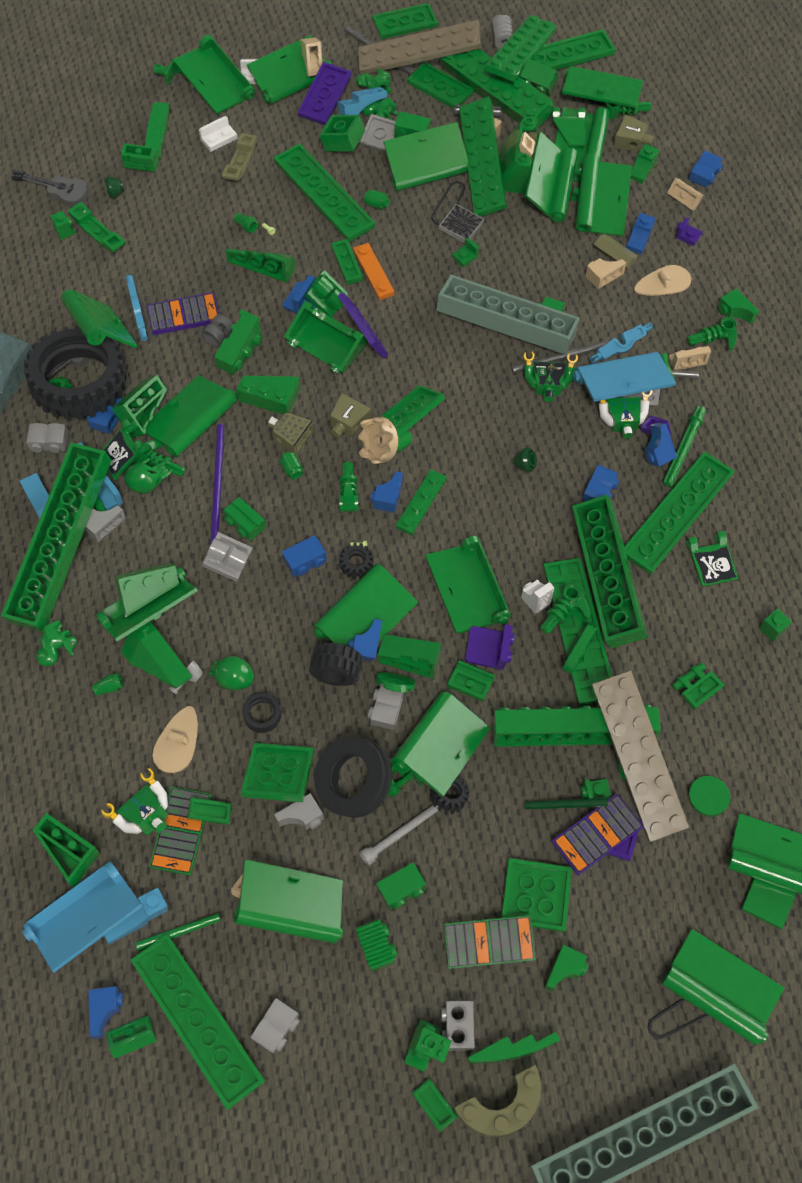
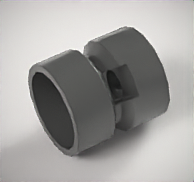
(217, 330)

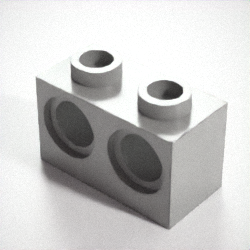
(464, 1025)

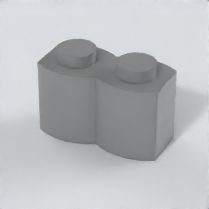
(47, 437)
(386, 708)
(275, 1026)

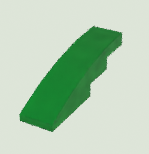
(157, 126)
(506, 1051)

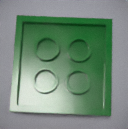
(277, 772)
(539, 892)

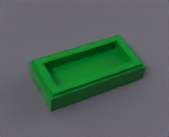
(209, 811)
(434, 1105)

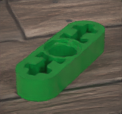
(579, 648)

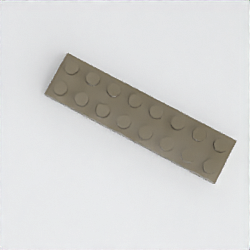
(420, 47)
(640, 756)

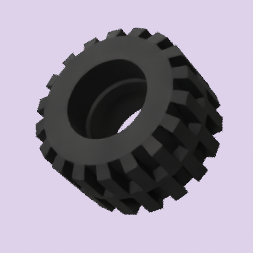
(335, 664)

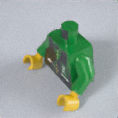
(548, 377)

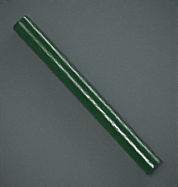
(556, 804)

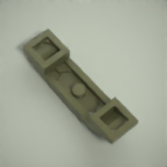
(241, 158)

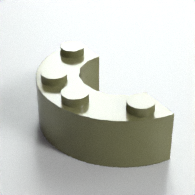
(507, 1120)

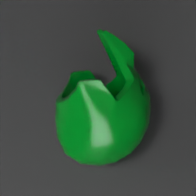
(140, 480)
(232, 673)

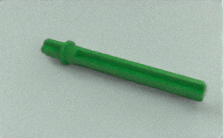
(684, 446)

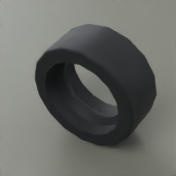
(261, 698)

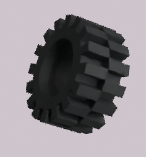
(355, 550)
(452, 804)

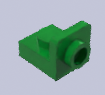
(467, 253)
(595, 789)

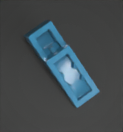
(360, 100)
(35, 492)
(153, 906)

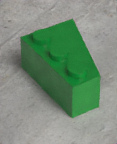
(141, 404)
(410, 655)

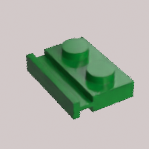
(471, 681)

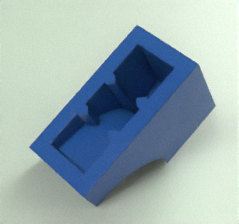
(641, 232)
(660, 447)
(387, 494)
(367, 643)
(102, 1006)

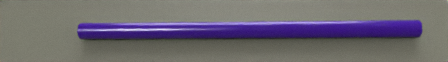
(217, 482)

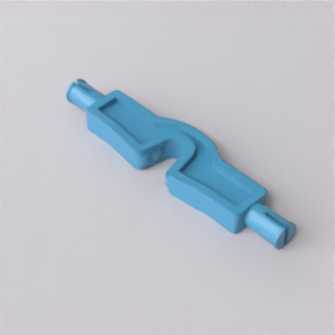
(136, 306)
(615, 347)

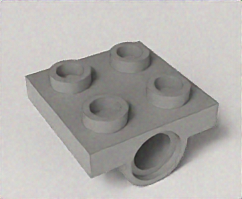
(227, 556)

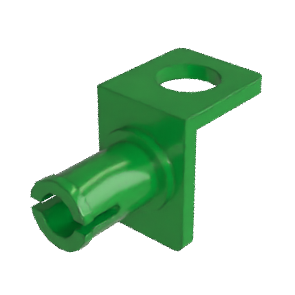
(168, 72)

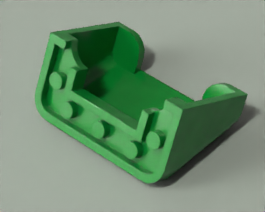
(516, 165)
(325, 338)

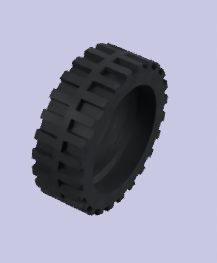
(80, 400)

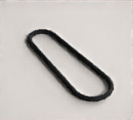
(432, 217)
(677, 1029)

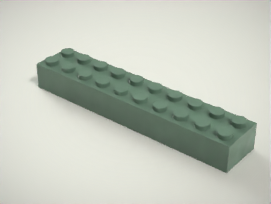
(651, 1132)

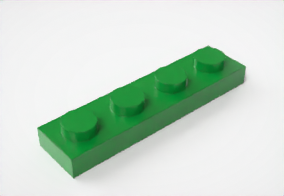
(421, 502)

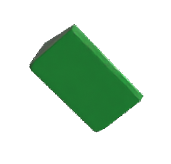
(130, 1037)

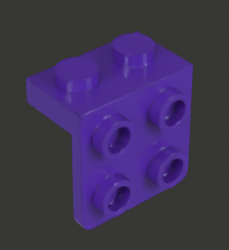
(489, 647)

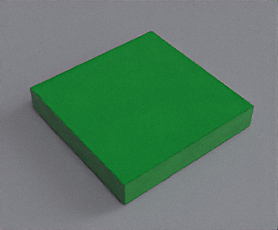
(768, 903)

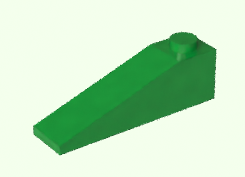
(152, 654)

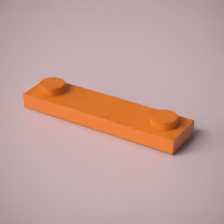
(373, 271)

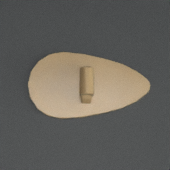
(664, 281)
(177, 742)

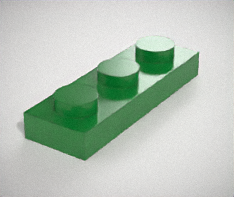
(346, 261)

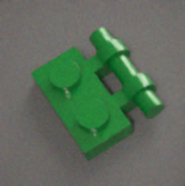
(700, 691)

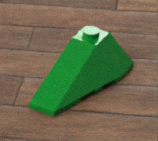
(266, 263)

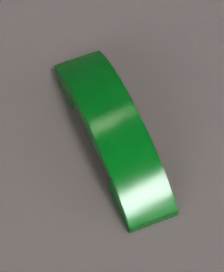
(97, 231)

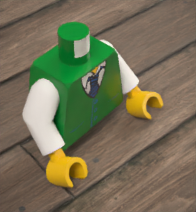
(624, 413)
(143, 811)

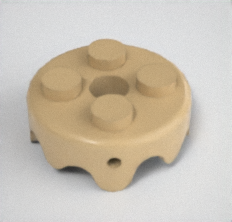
(370, 436)

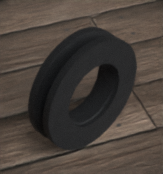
(375, 788)

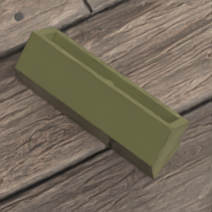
(615, 250)

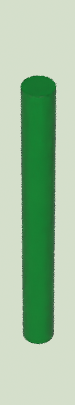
(179, 930)

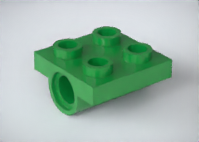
(324, 294)

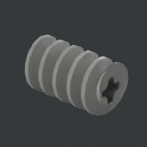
(502, 29)

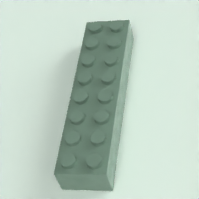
(508, 314)

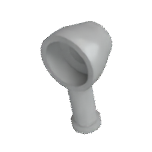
(194, 670)

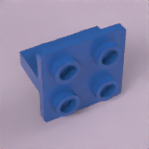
(296, 297)

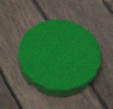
(395, 682)
(709, 796)

